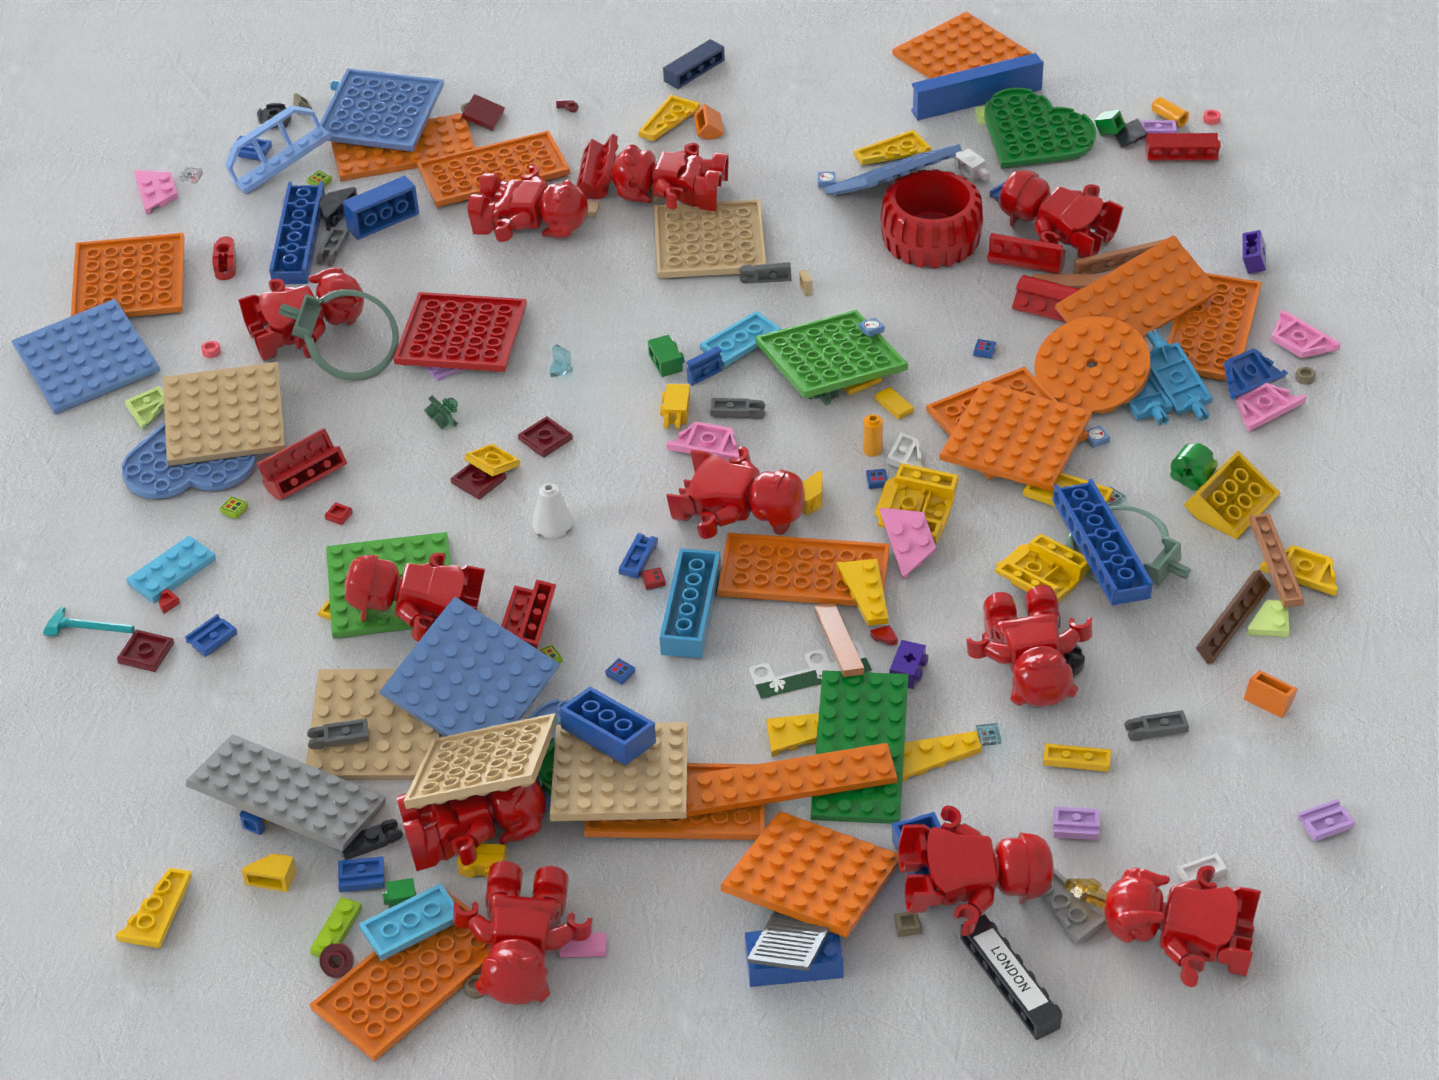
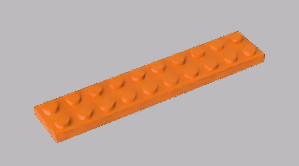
(789, 779)

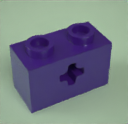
(1254, 251)
(910, 660)

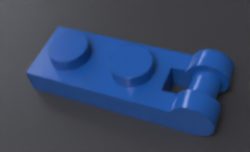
(638, 555)

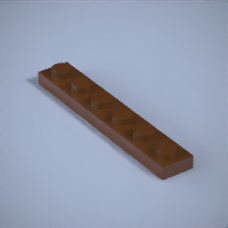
(1233, 617)

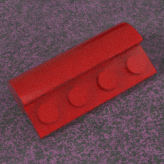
(1182, 147)
(597, 167)
(1026, 253)
(1040, 297)
(300, 464)
(529, 611)

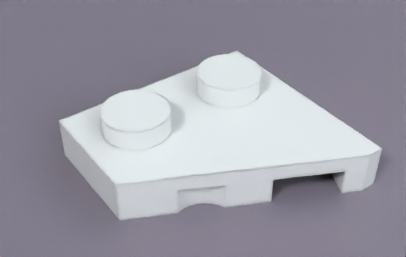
(905, 451)

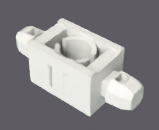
(971, 165)

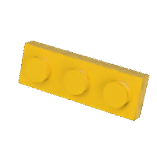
(1077, 757)

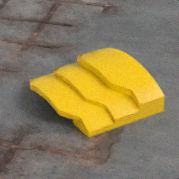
(920, 491)
(1044, 563)

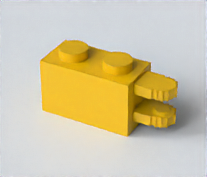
(676, 405)

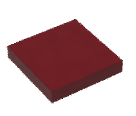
(483, 112)
(545, 436)
(476, 481)
(145, 650)

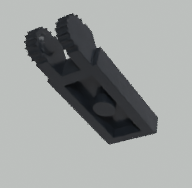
(373, 839)

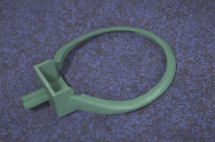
(306, 320)
(1164, 563)

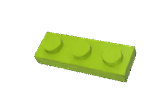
(337, 925)

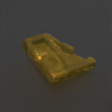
(1087, 890)

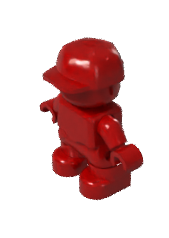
(1062, 214)
(730, 490)
(418, 594)
(969, 868)

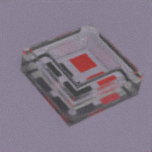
(191, 175)

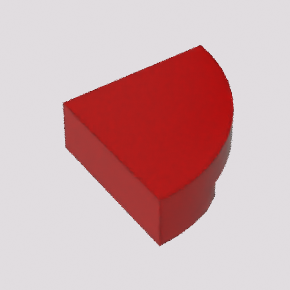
(168, 601)
(884, 634)

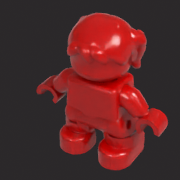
(675, 176)
(526, 206)
(264, 309)
(1031, 645)
(463, 825)
(1194, 919)
(520, 931)

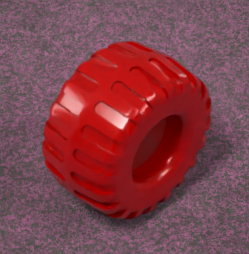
(931, 218)

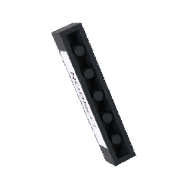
(1012, 978)

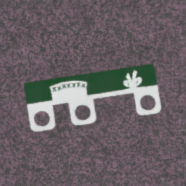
(772, 685)

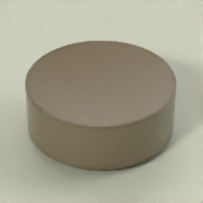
(1305, 375)
(470, 989)

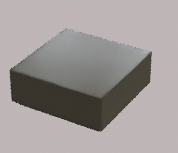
(907, 924)

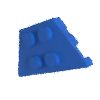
(1249, 372)

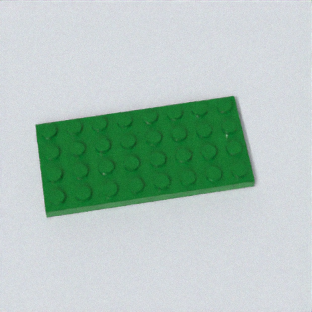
(855, 715)

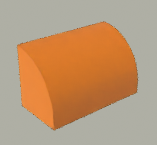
(708, 123)
(1270, 693)

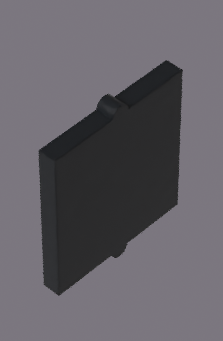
(1130, 133)

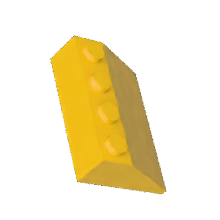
(1232, 496)

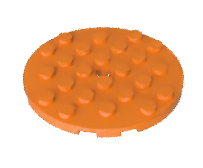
(1120, 360)

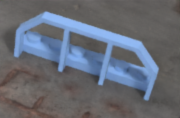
(283, 159)

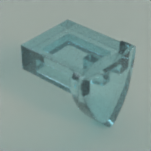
(562, 362)

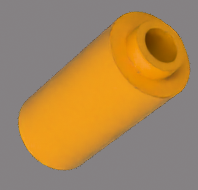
(1170, 111)
(872, 435)

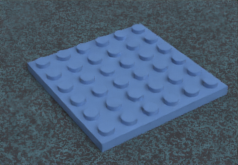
(381, 109)
(893, 170)
(85, 356)
(468, 674)

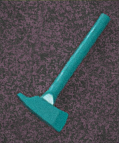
(59, 621)

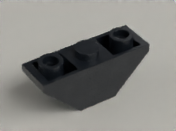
(332, 206)

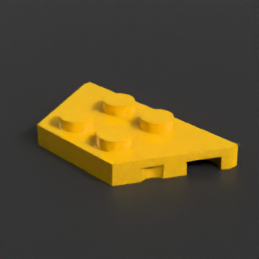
(1310, 569)

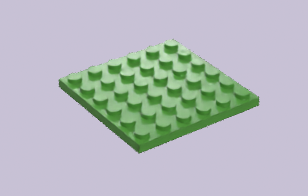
(830, 354)
(400, 550)

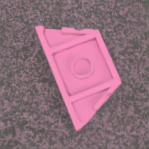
(155, 188)
(1301, 337)
(1266, 404)
(707, 438)
(909, 538)

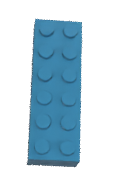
(690, 603)

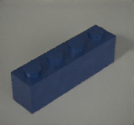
(693, 64)

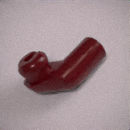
(570, 105)

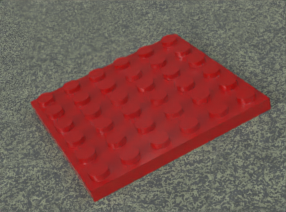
(460, 332)

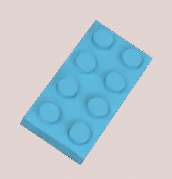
(740, 337)
(171, 568)
(409, 922)

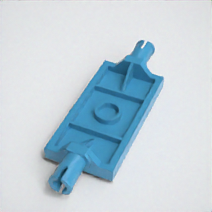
(1178, 377)
(1151, 402)

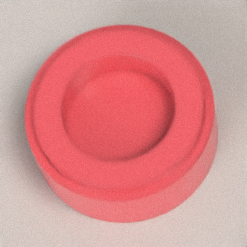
(1211, 117)
(211, 349)

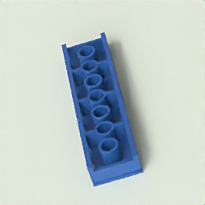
(975, 86)
(297, 233)
(1103, 543)

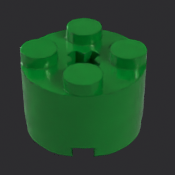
(1193, 466)

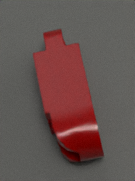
(224, 258)

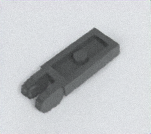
(332, 245)
(766, 273)
(737, 408)
(1157, 725)
(338, 734)

